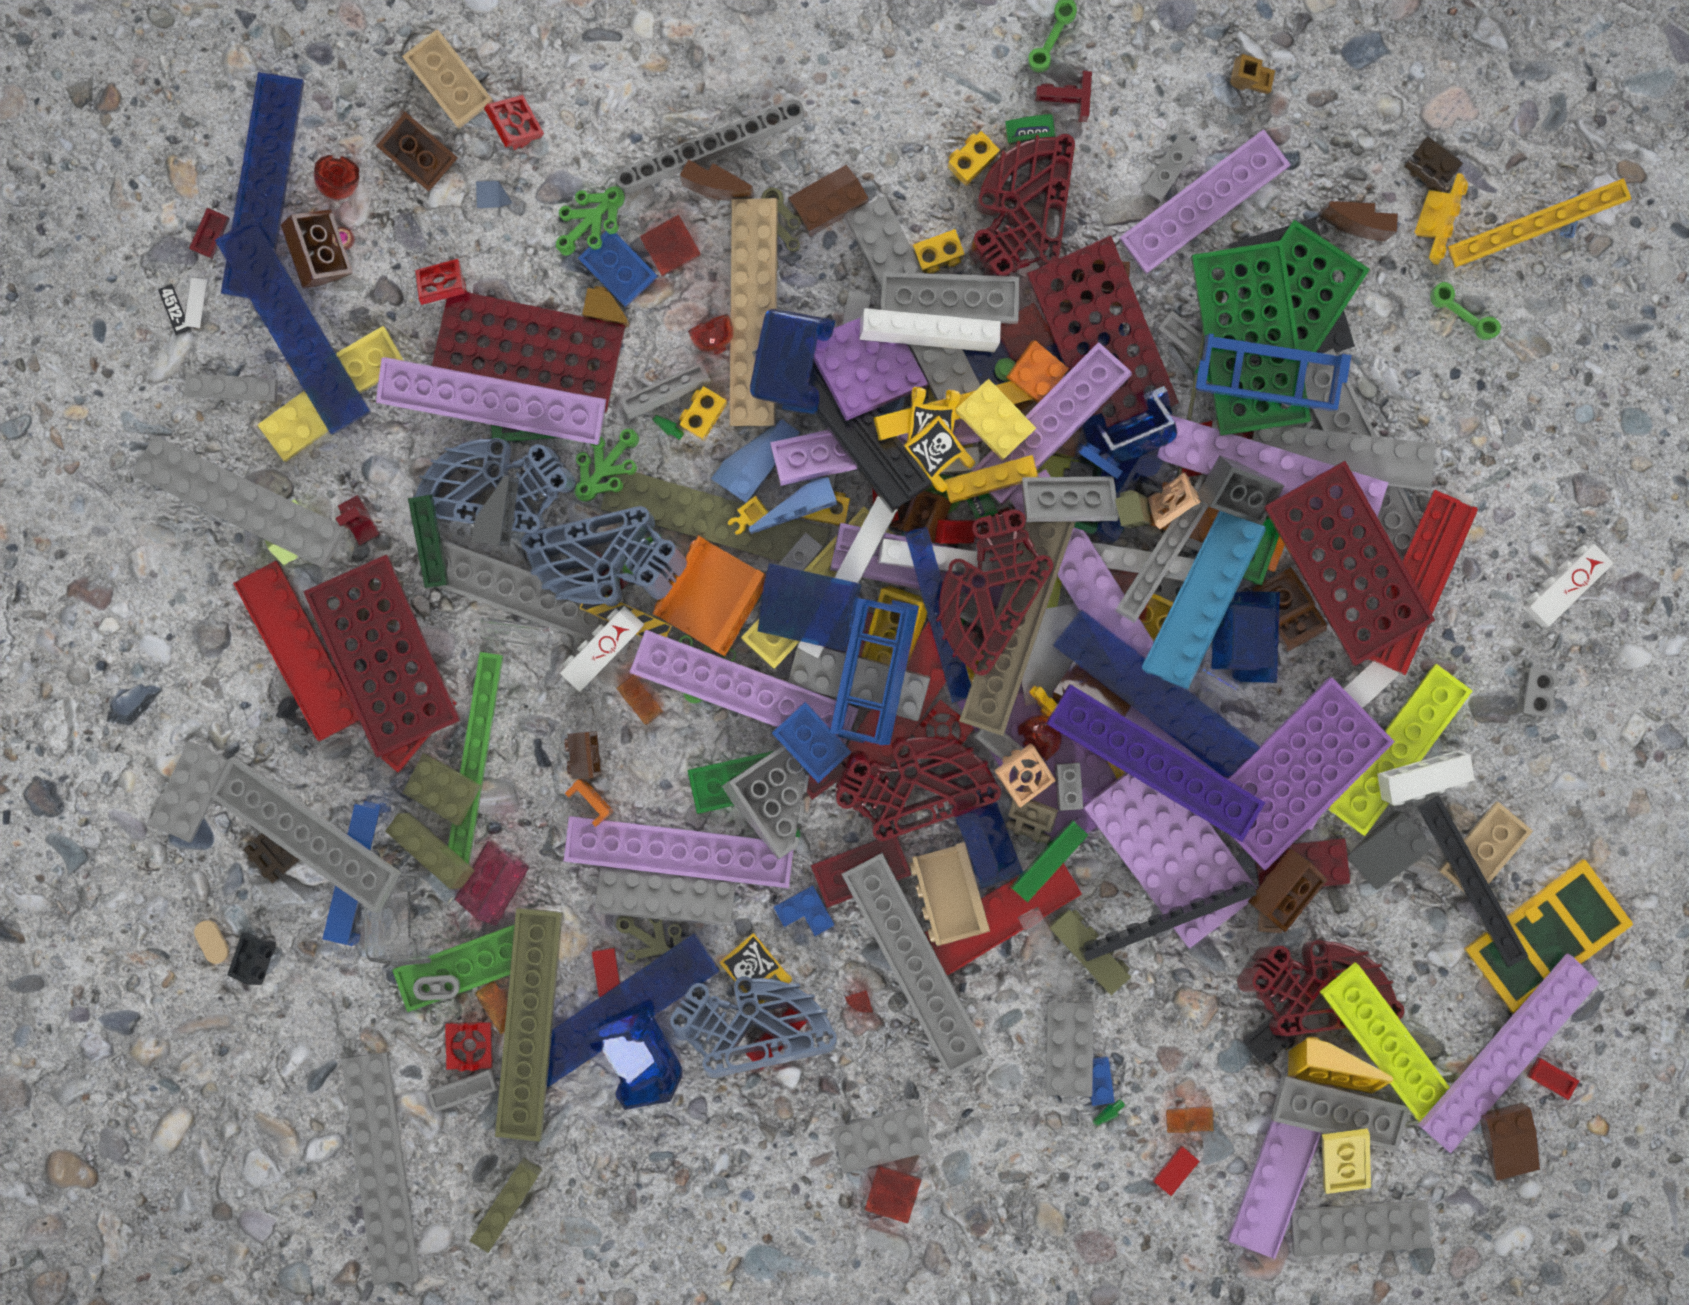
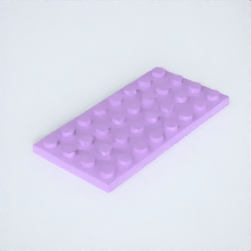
(1167, 851)

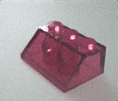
(492, 883)

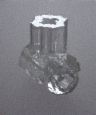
(1217, 687)

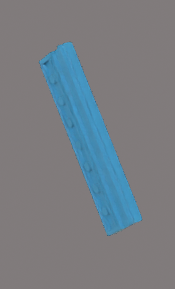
(1203, 599)

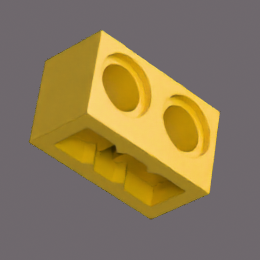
(977, 161)
(935, 247)
(708, 416)
(827, 516)

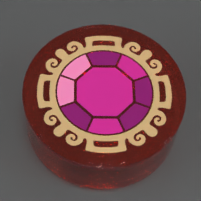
(346, 236)

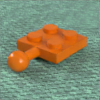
(1037, 371)

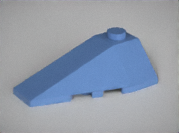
(752, 464)
(807, 500)

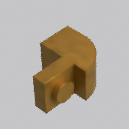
(1250, 74)

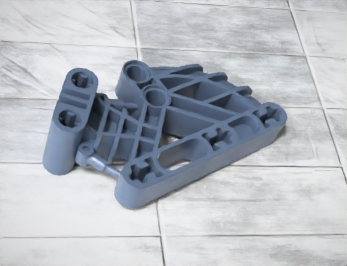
(540, 477)
(648, 561)
(702, 1019)

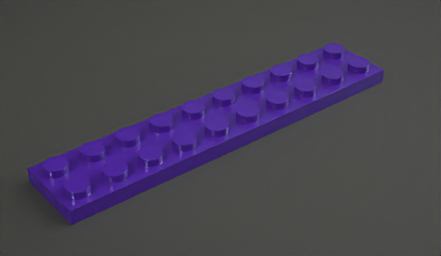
(1155, 763)

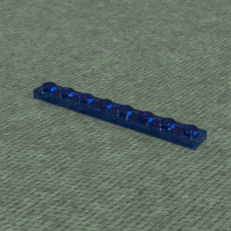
(930, 586)

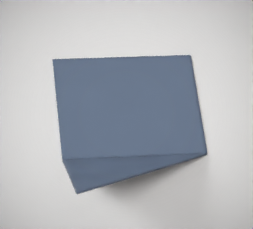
(491, 195)

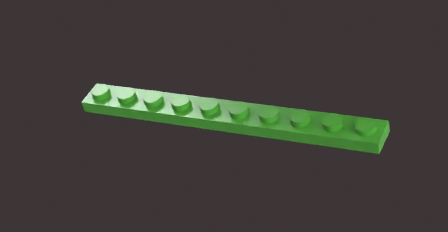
(477, 746)

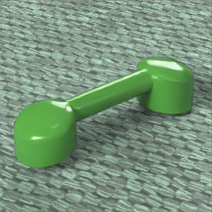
(1065, 13)
(1443, 296)

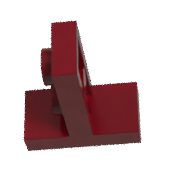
(1069, 94)
(358, 520)

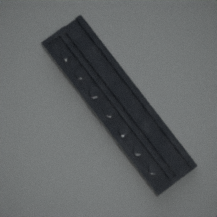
(882, 462)

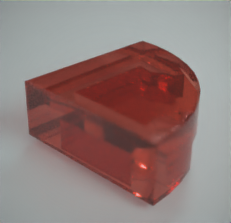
(860, 1001)

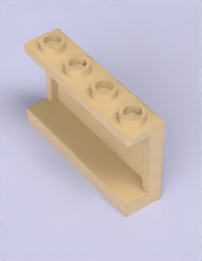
(949, 895)

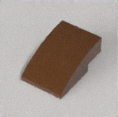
(715, 183)
(1360, 220)
(922, 512)
(1297, 611)

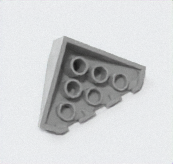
(1046, 662)
(771, 799)

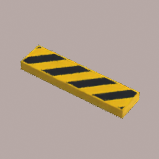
(650, 623)

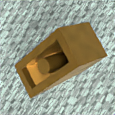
(602, 306)

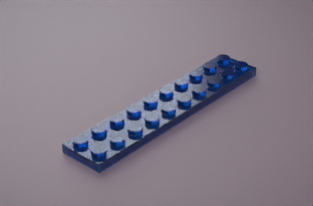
(266, 161)
(293, 326)
(1162, 702)
(652, 986)

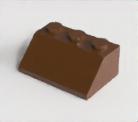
(828, 200)
(311, 248)
(1288, 890)

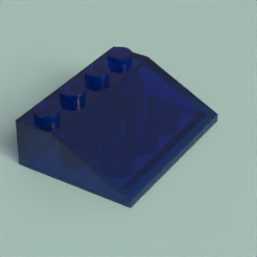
(808, 607)

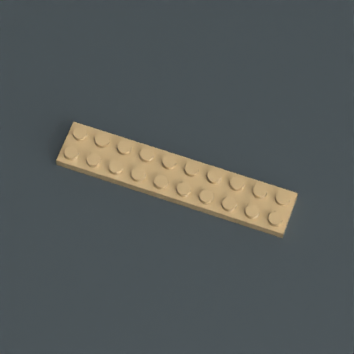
(752, 295)

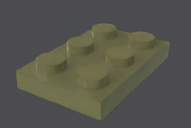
(441, 789)

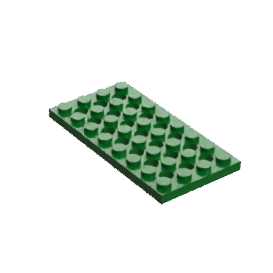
(1329, 311)
(1283, 322)

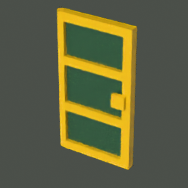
(1565, 917)

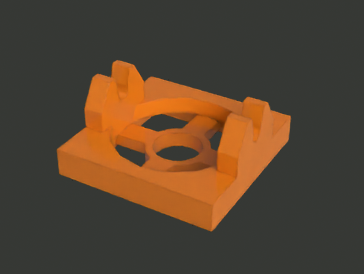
(593, 798)

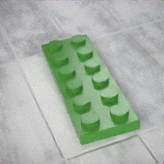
(470, 962)

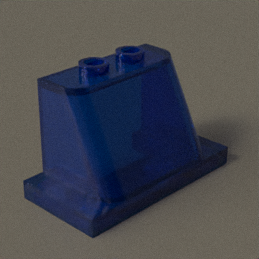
(1137, 434)
(1249, 638)
(988, 844)

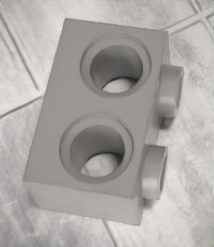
(1530, 691)
(1068, 786)

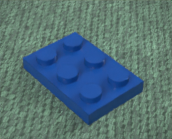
(618, 268)
(811, 742)

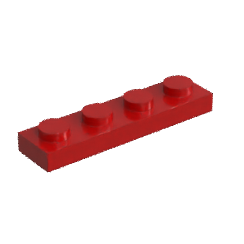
(399, 758)

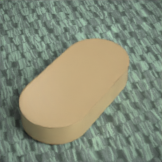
(211, 941)

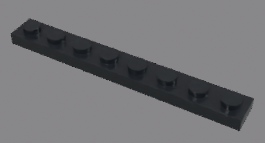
(1472, 881)
(1159, 923)

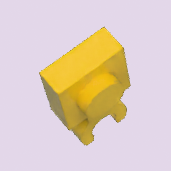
(750, 514)
(1046, 703)

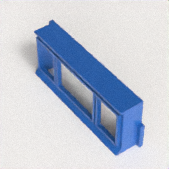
(1340, 373)
(896, 673)
(343, 906)

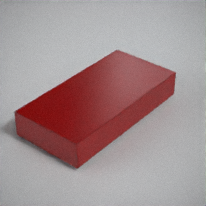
(954, 531)
(605, 969)
(1553, 1078)
(1176, 1170)

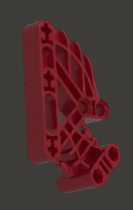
(999, 250)
(1002, 542)
(865, 785)
(1272, 976)

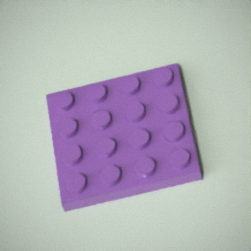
(865, 371)

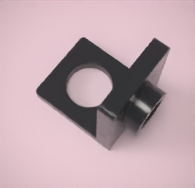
(1147, 486)
(287, 709)

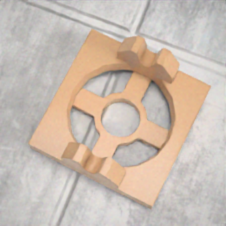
(1158, 501)
(1034, 787)

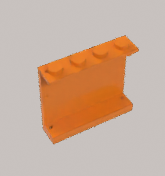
(711, 596)

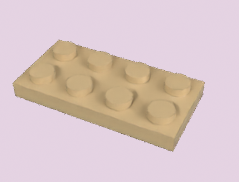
(447, 78)
(1492, 842)

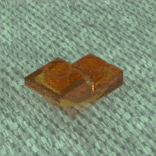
(640, 699)
(494, 1004)
(1189, 1119)

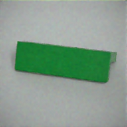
(1049, 860)

